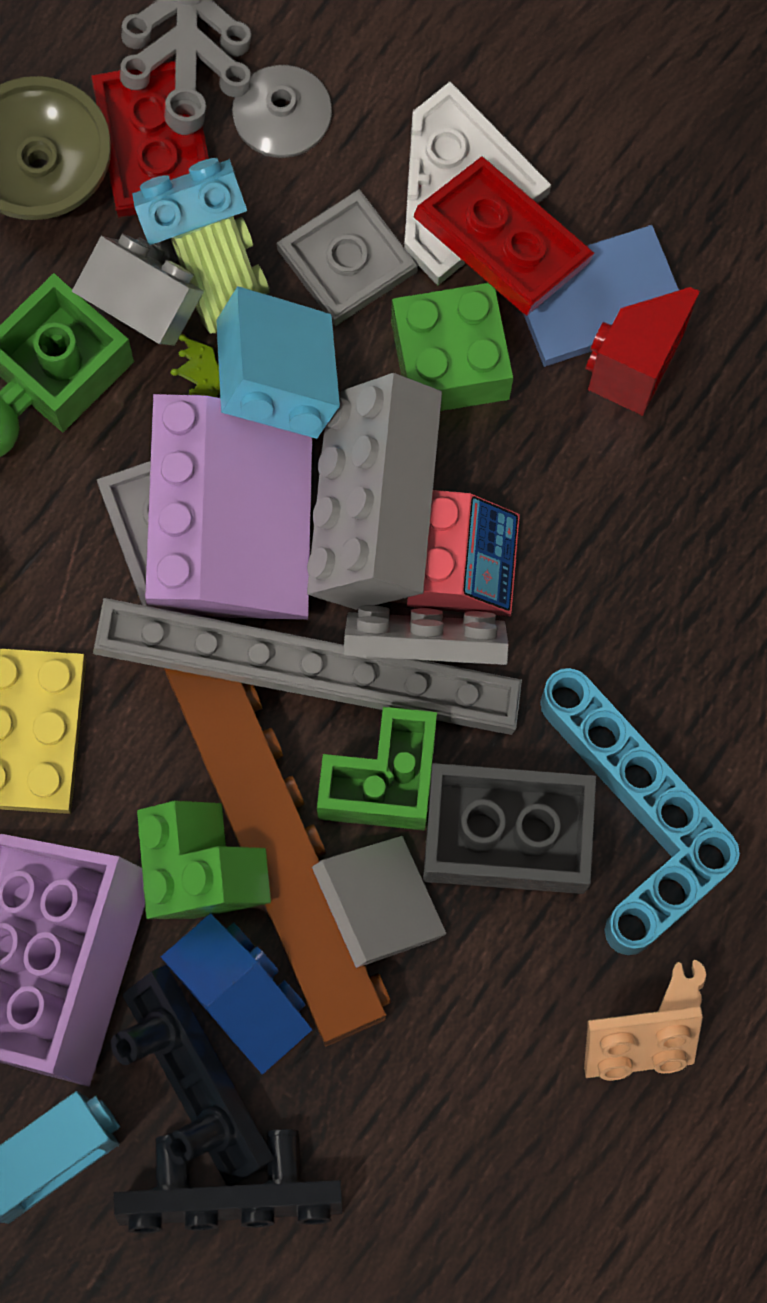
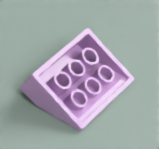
(226, 513)
(62, 952)

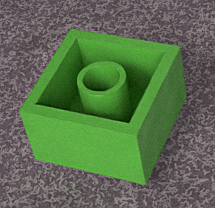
(454, 344)

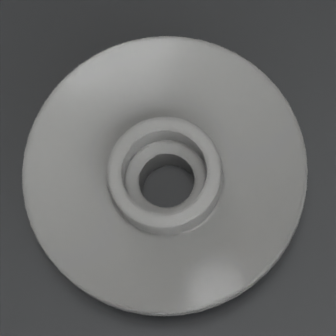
(288, 129)

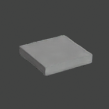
(347, 257)
(378, 901)

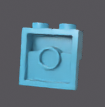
(188, 202)

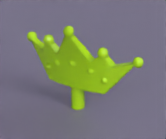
(200, 368)

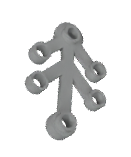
(186, 42)

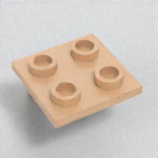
(650, 1040)

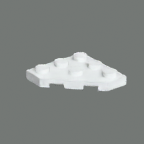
(444, 142)

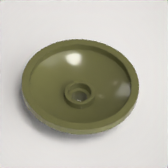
(55, 124)

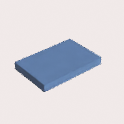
(619, 275)

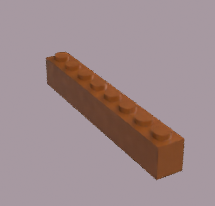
(265, 815)

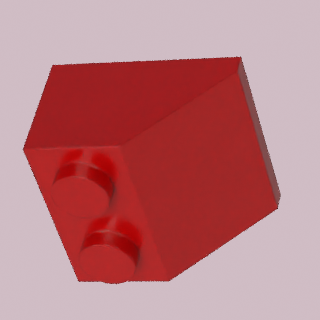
(638, 347)

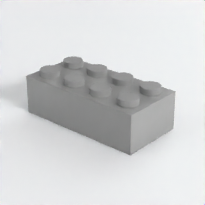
(375, 493)

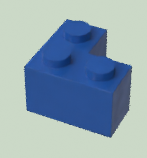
(239, 990)

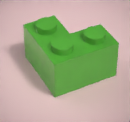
(388, 789)
(190, 867)

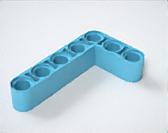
(645, 805)

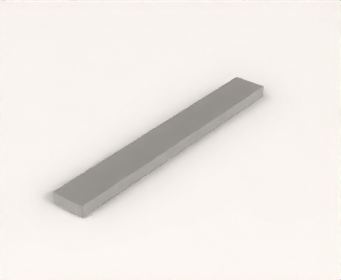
(304, 666)

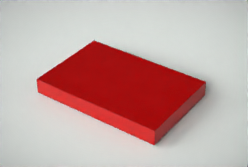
(139, 135)
(503, 235)

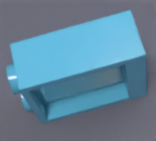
(53, 1152)

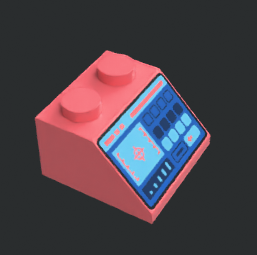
(469, 555)

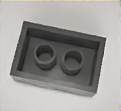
(510, 828)

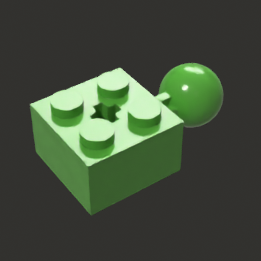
(58, 386)

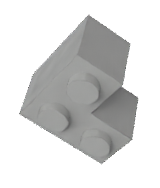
(139, 288)

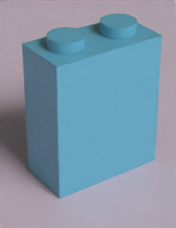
(277, 363)

